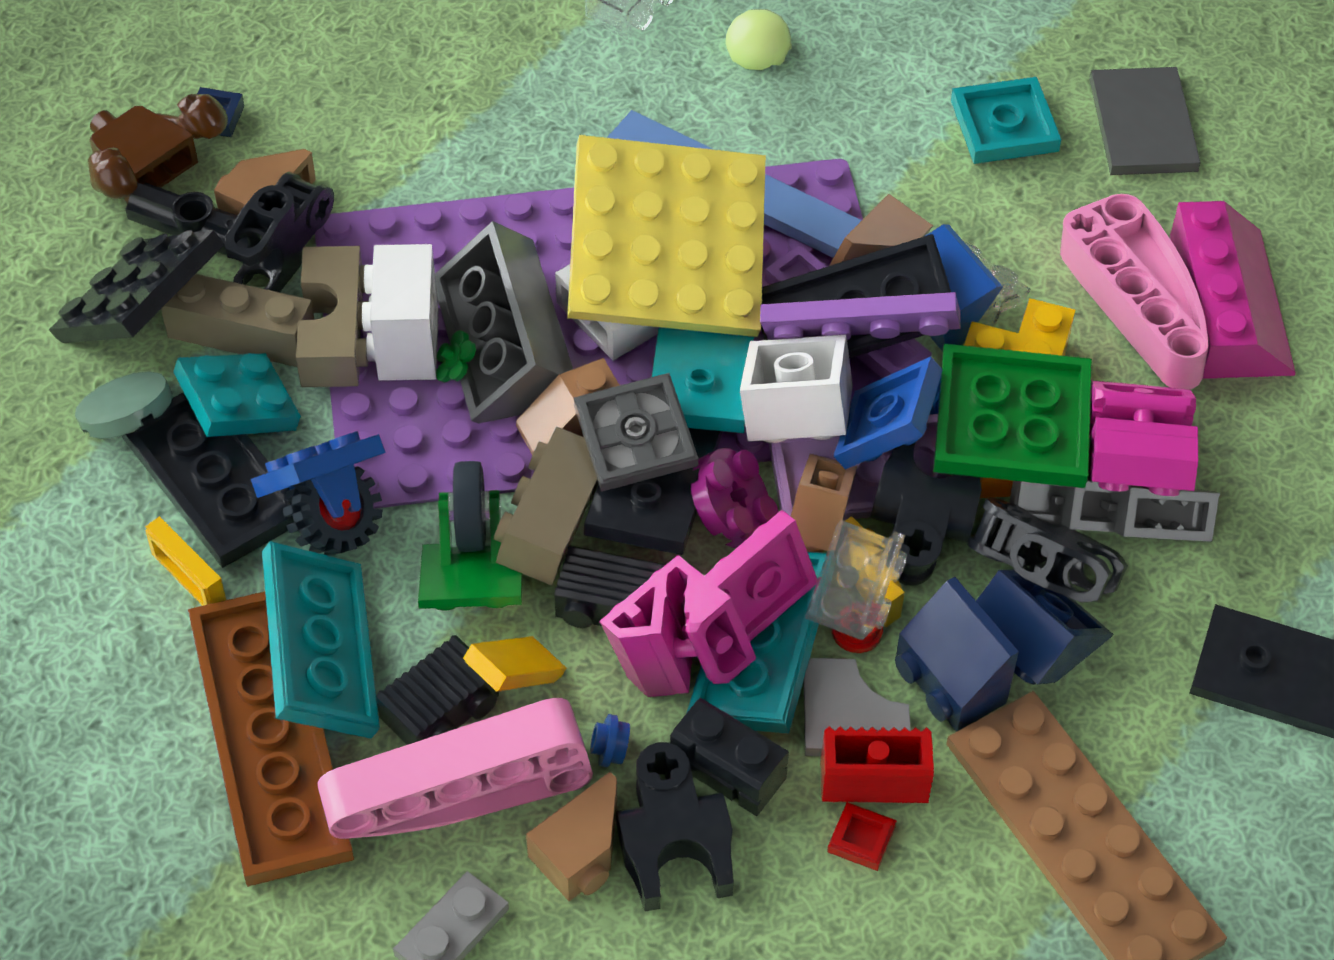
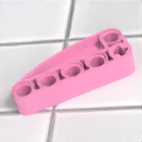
(1139, 284)
(459, 773)

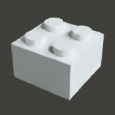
(401, 312)
(796, 388)

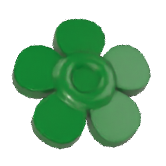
(454, 357)

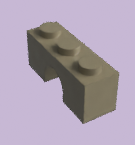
(332, 347)

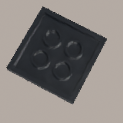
(136, 287)

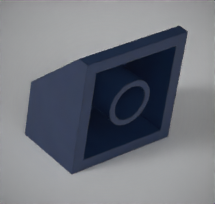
(1042, 625)
(957, 657)

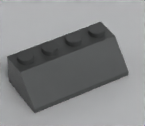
(504, 305)

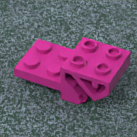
(1142, 438)
(711, 614)

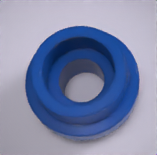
(610, 741)

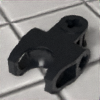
(277, 227)
(924, 510)
(1046, 552)
(673, 824)

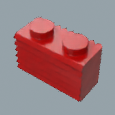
(876, 765)

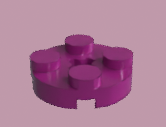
(735, 476)

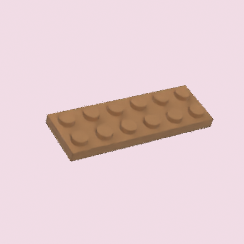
(1083, 836)

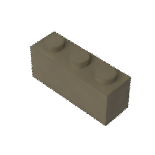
(236, 318)
(547, 507)

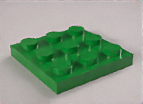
(1013, 416)

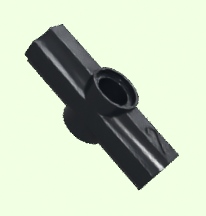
(179, 213)

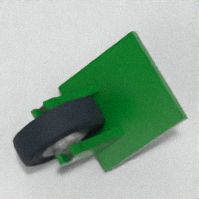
(467, 572)

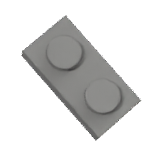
(454, 923)

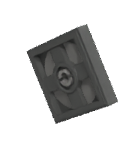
(635, 432)

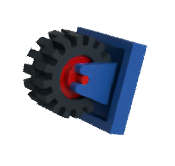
(327, 492)

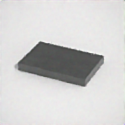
(1144, 121)

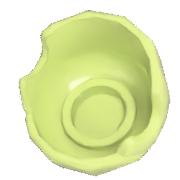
(758, 39)

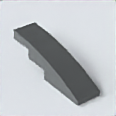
(1124, 512)

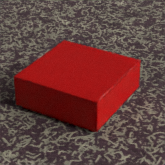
(862, 836)

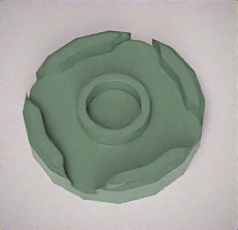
(122, 403)

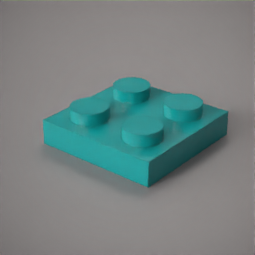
(1005, 120)
(236, 394)

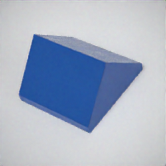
(968, 278)

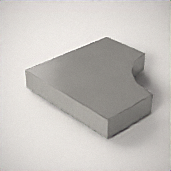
(840, 697)

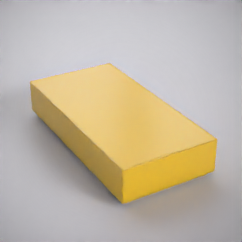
(184, 563)
(514, 663)

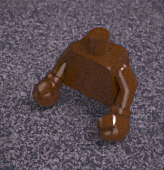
(150, 145)

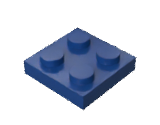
(889, 413)

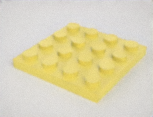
(667, 236)

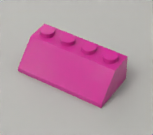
(1234, 289)

